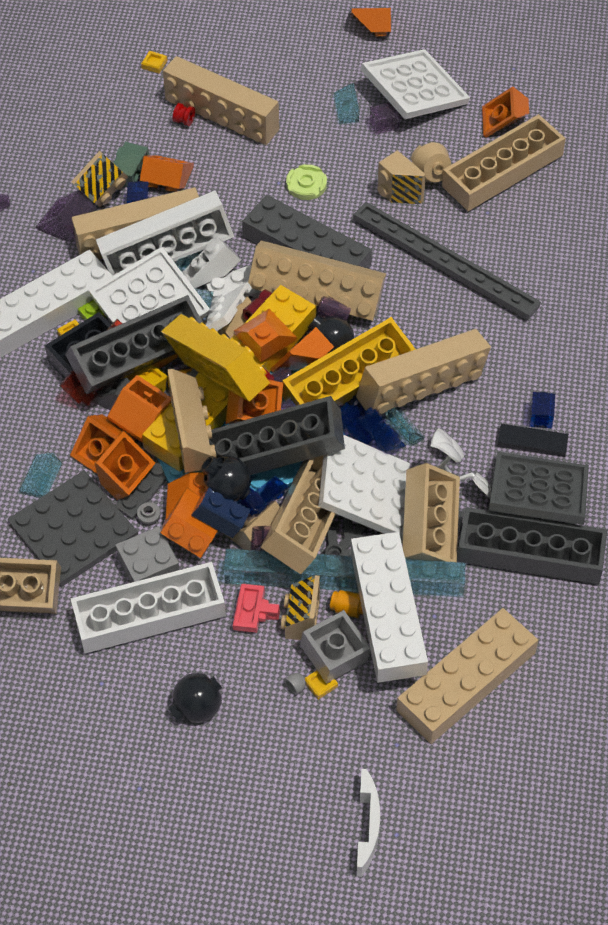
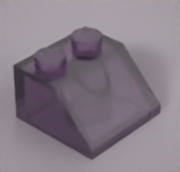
(58, 218)

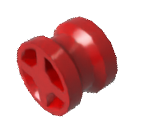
(183, 114)

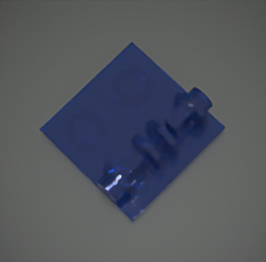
(349, 415)
(385, 437)
(258, 499)

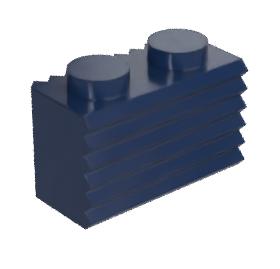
(220, 512)

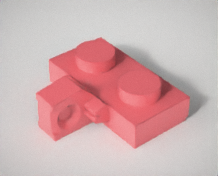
(253, 608)

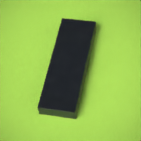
(533, 440)

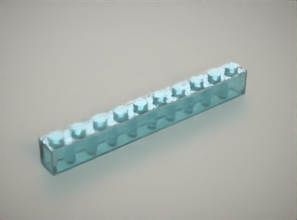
(338, 573)

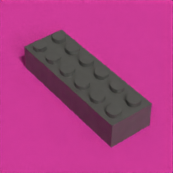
(287, 227)
(127, 346)
(283, 436)
(532, 545)

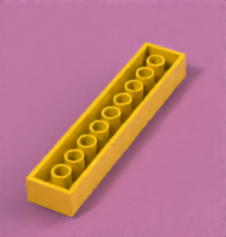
(162, 436)

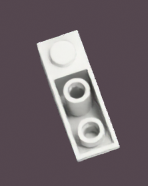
(211, 263)

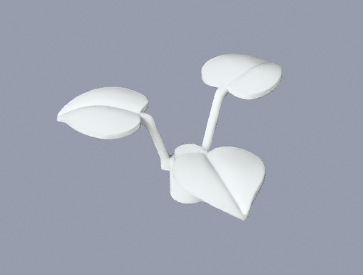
(450, 447)

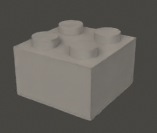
(146, 556)
(335, 646)

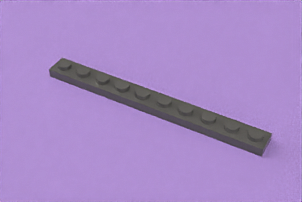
(447, 261)

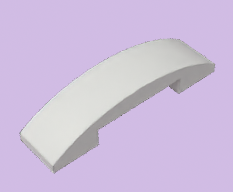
(366, 850)

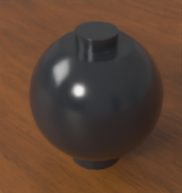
(334, 328)
(227, 476)
(196, 698)

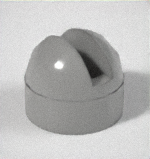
(295, 683)

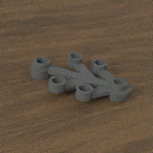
(349, 533)

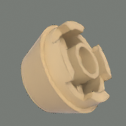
(431, 160)

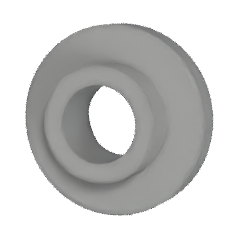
(151, 518)

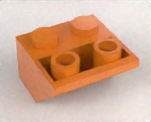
(138, 407)

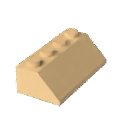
(190, 420)
(431, 514)

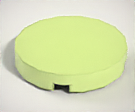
(306, 182)

